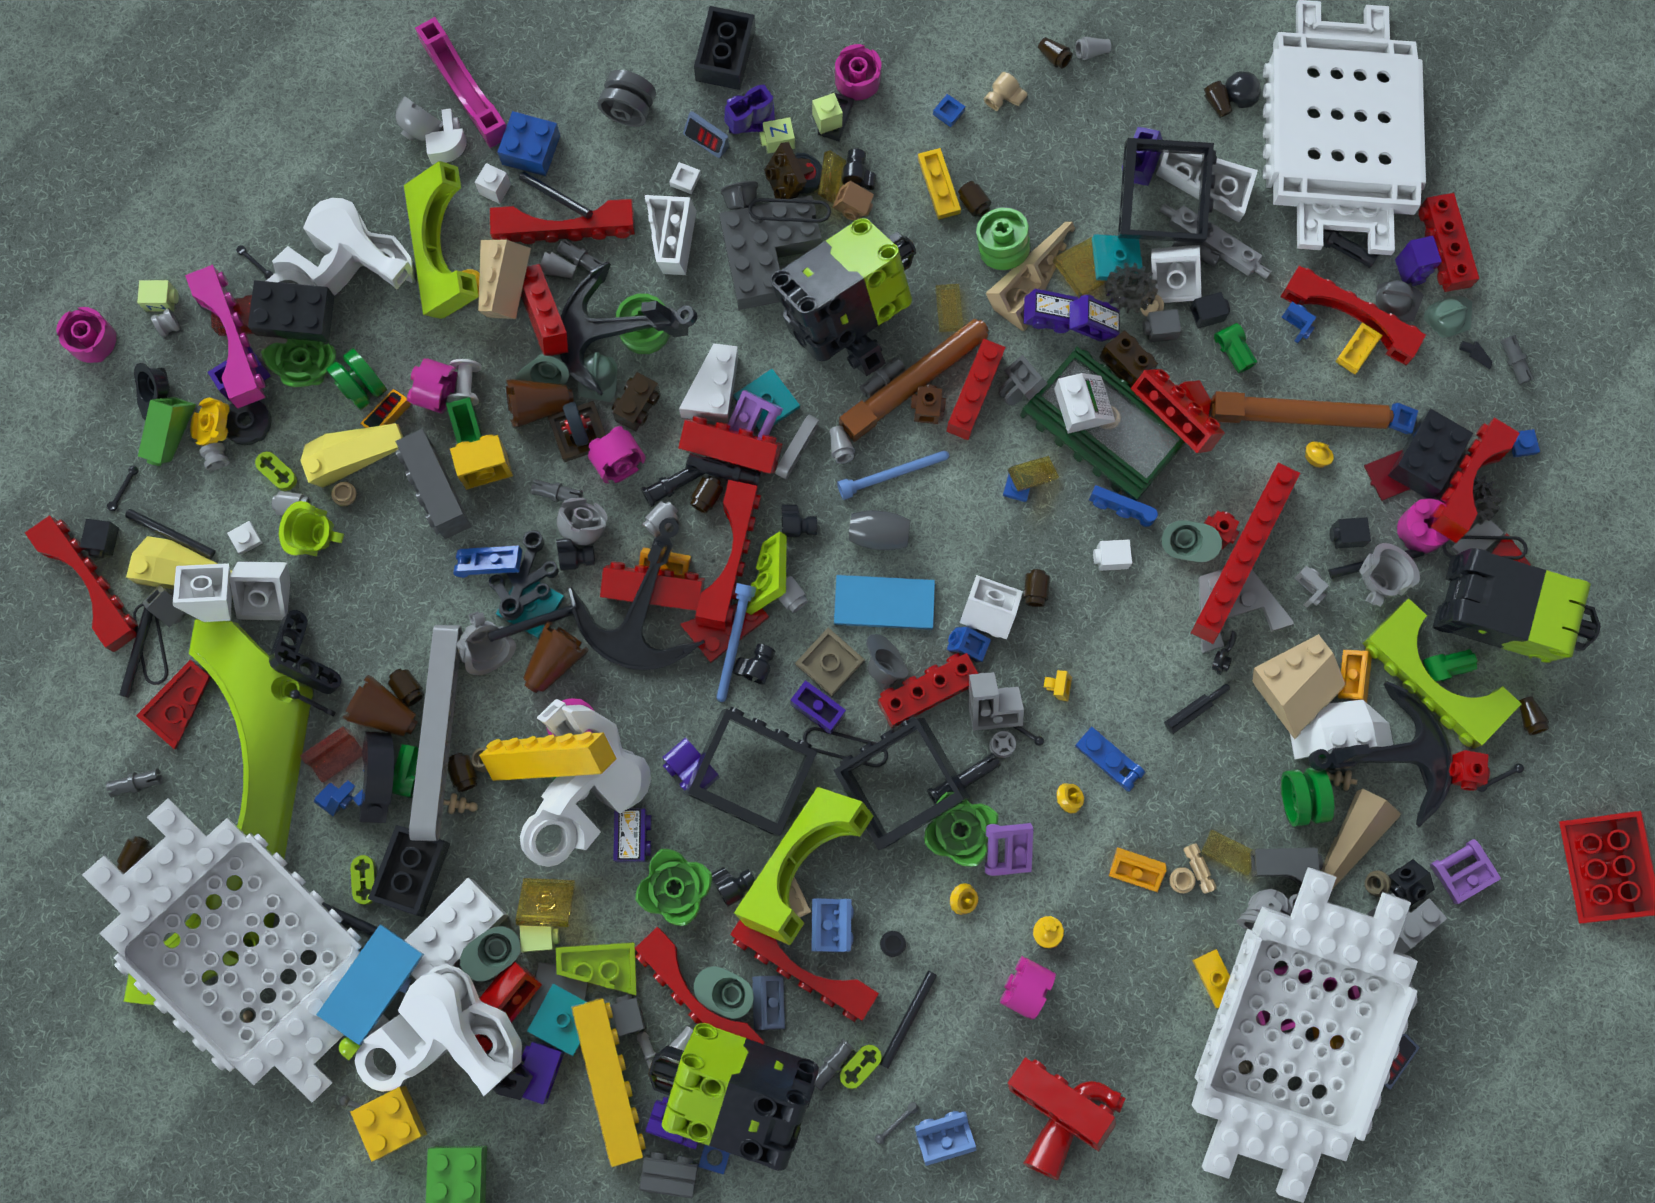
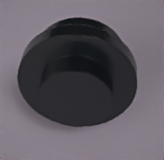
(892, 943)

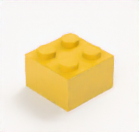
(481, 461)
(388, 1123)

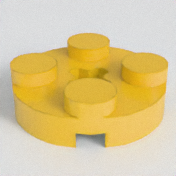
(210, 422)

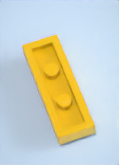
(939, 183)

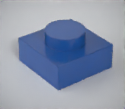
(949, 110)
(1403, 418)
(1525, 444)
(1011, 492)

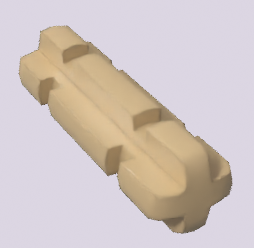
(1200, 868)

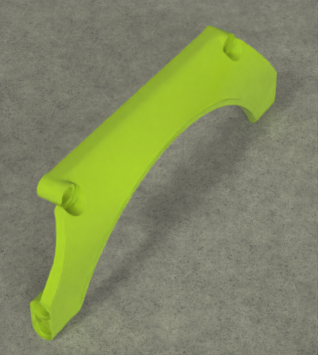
(271, 745)

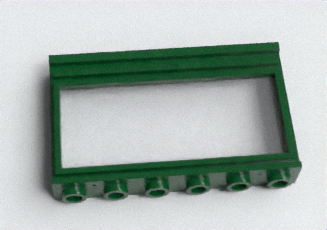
(1125, 451)

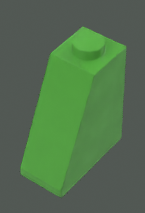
(164, 429)

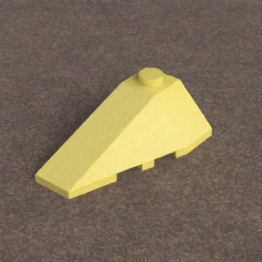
(346, 452)
(156, 562)

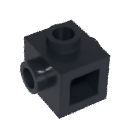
(865, 355)
(1411, 882)

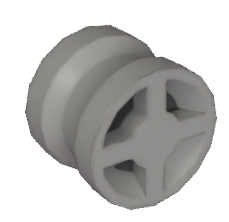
(165, 323)
(214, 456)
(1004, 740)

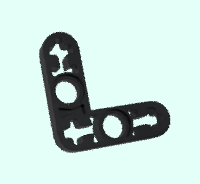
(291, 656)

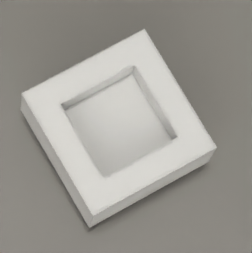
(685, 178)
(244, 538)

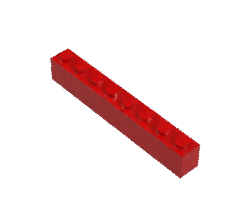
(1245, 553)

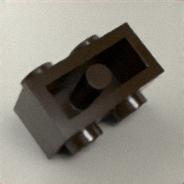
(1127, 358)
(636, 401)

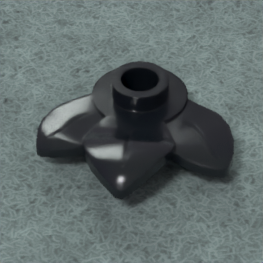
(1221, 660)

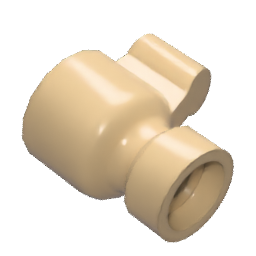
(1005, 88)

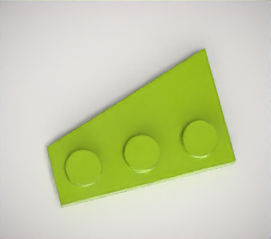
(772, 573)
(600, 964)

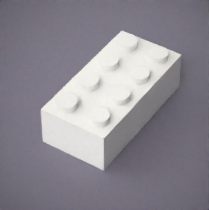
(453, 926)

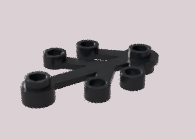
(523, 580)

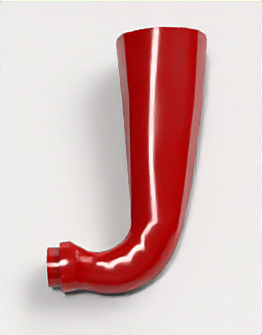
(1054, 1141)

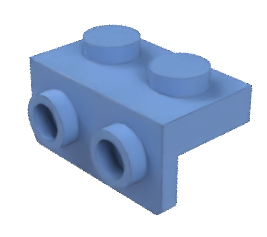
(832, 925)
(945, 1137)

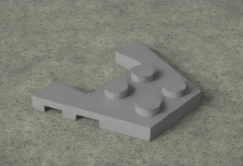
(1252, 597)

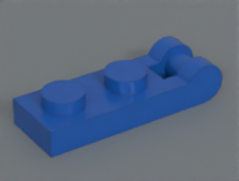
(1123, 506)
(488, 560)
(1109, 758)

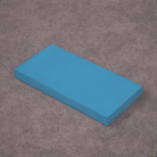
(884, 602)
(370, 984)

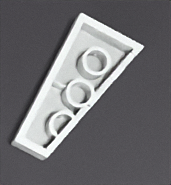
(1231, 186)

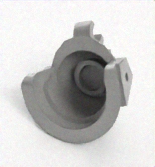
(1388, 573)
(477, 650)
(1267, 898)

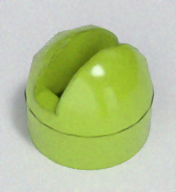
(348, 1048)

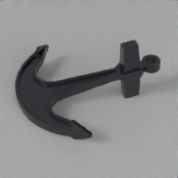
(585, 330)
(626, 643)
(1426, 750)

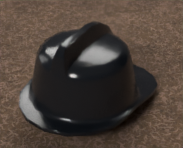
(150, 385)

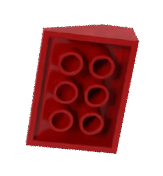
(1610, 866)

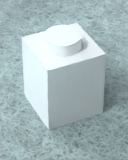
(492, 183)
(1113, 555)

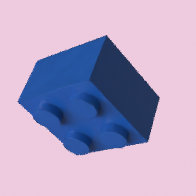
(529, 143)

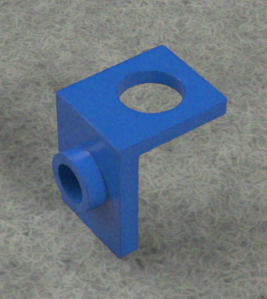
(706, 1165)

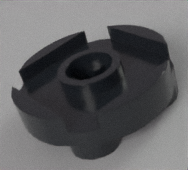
(255, 430)

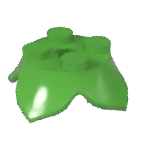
(287, 358)
(963, 850)
(668, 867)

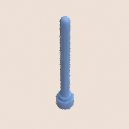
(850, 487)
(744, 594)

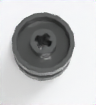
(626, 98)

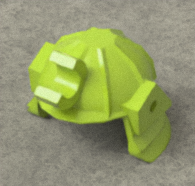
(306, 530)

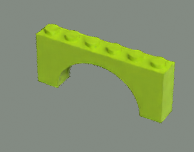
(426, 201)
(1397, 649)
(822, 819)

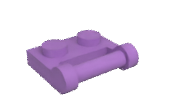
(749, 410)
(1017, 849)
(1470, 879)

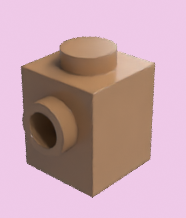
(853, 201)

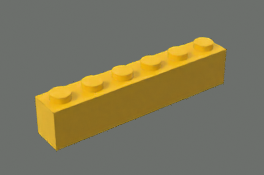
(548, 756)
(607, 1082)

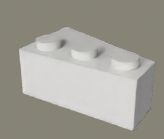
(672, 231)
(713, 386)

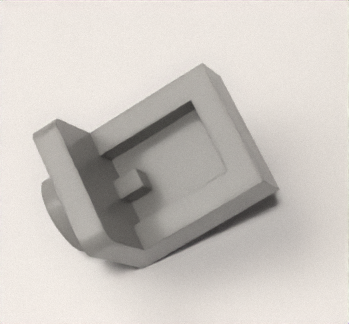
(1313, 583)

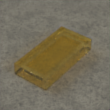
(831, 176)
(949, 307)
(1033, 473)
(1227, 852)

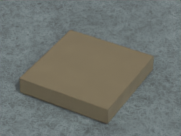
(829, 662)

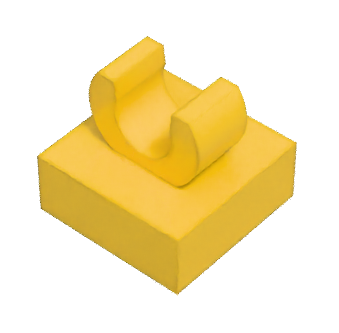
(1060, 685)

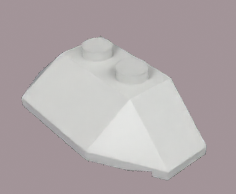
(1343, 726)

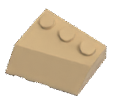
(501, 277)
(1299, 683)

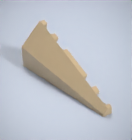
(1035, 272)
(1362, 827)

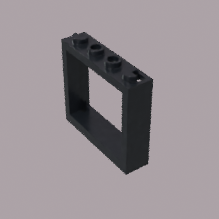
(1207, 182)
(852, 788)
(728, 807)

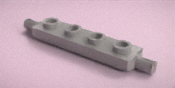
(1231, 249)

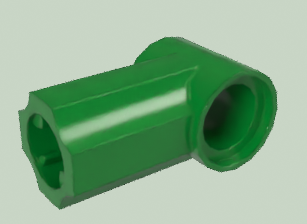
(1234, 344)
(1444, 666)
(405, 771)

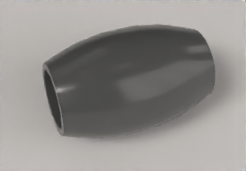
(879, 530)

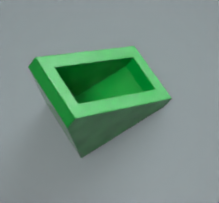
(464, 420)

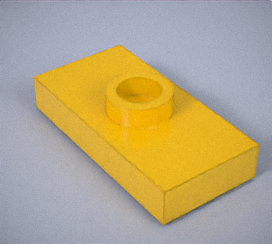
(1358, 348)
(1213, 975)

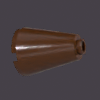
(535, 400)
(552, 658)
(380, 709)

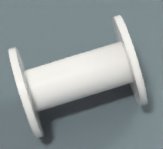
(464, 380)

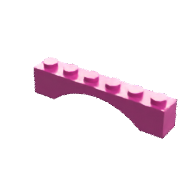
(461, 82)
(239, 377)

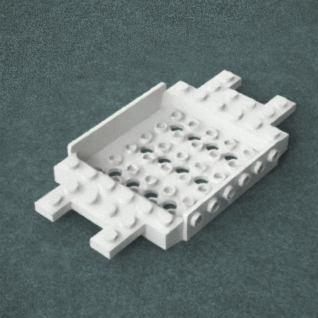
(1344, 192)
(175, 883)
(1267, 1117)

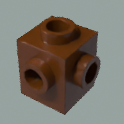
(928, 404)

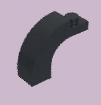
(378, 776)

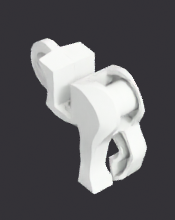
(348, 245)
(618, 786)
(438, 1017)

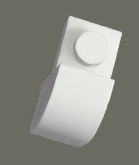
(446, 144)

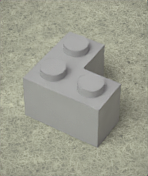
(993, 706)
(1417, 925)

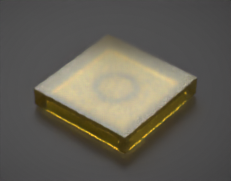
(1079, 268)
(545, 902)

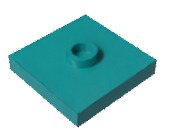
(1112, 252)
(774, 391)
(536, 608)
(556, 1021)

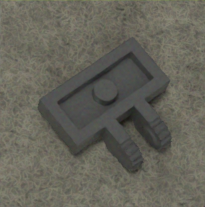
(1022, 380)

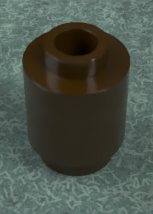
(974, 199)
(706, 494)
(1036, 588)
(405, 687)
(461, 772)
(132, 852)

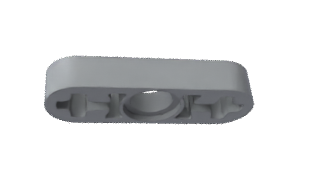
(798, 443)

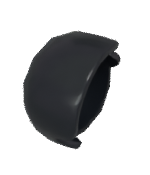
(1243, 89)

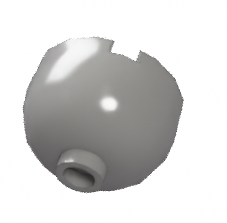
(415, 120)
(581, 521)

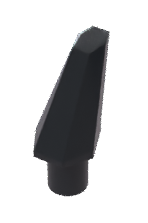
(1477, 353)

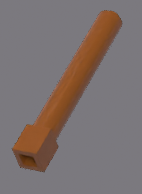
(1235, 407)
(866, 414)

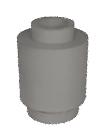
(284, 499)
(659, 513)
(794, 597)

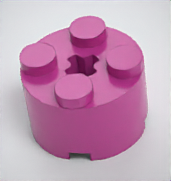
(858, 72)
(86, 335)
(432, 385)
(615, 455)
(1416, 529)
(1027, 988)

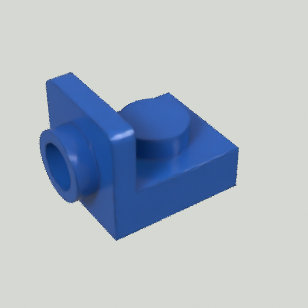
(968, 641)

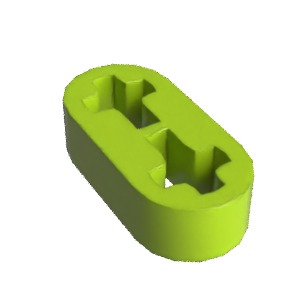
(272, 474)
(357, 878)
(865, 1071)

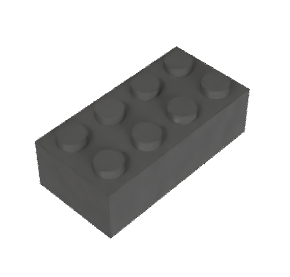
(432, 484)

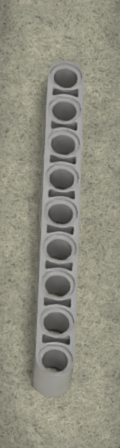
(435, 734)

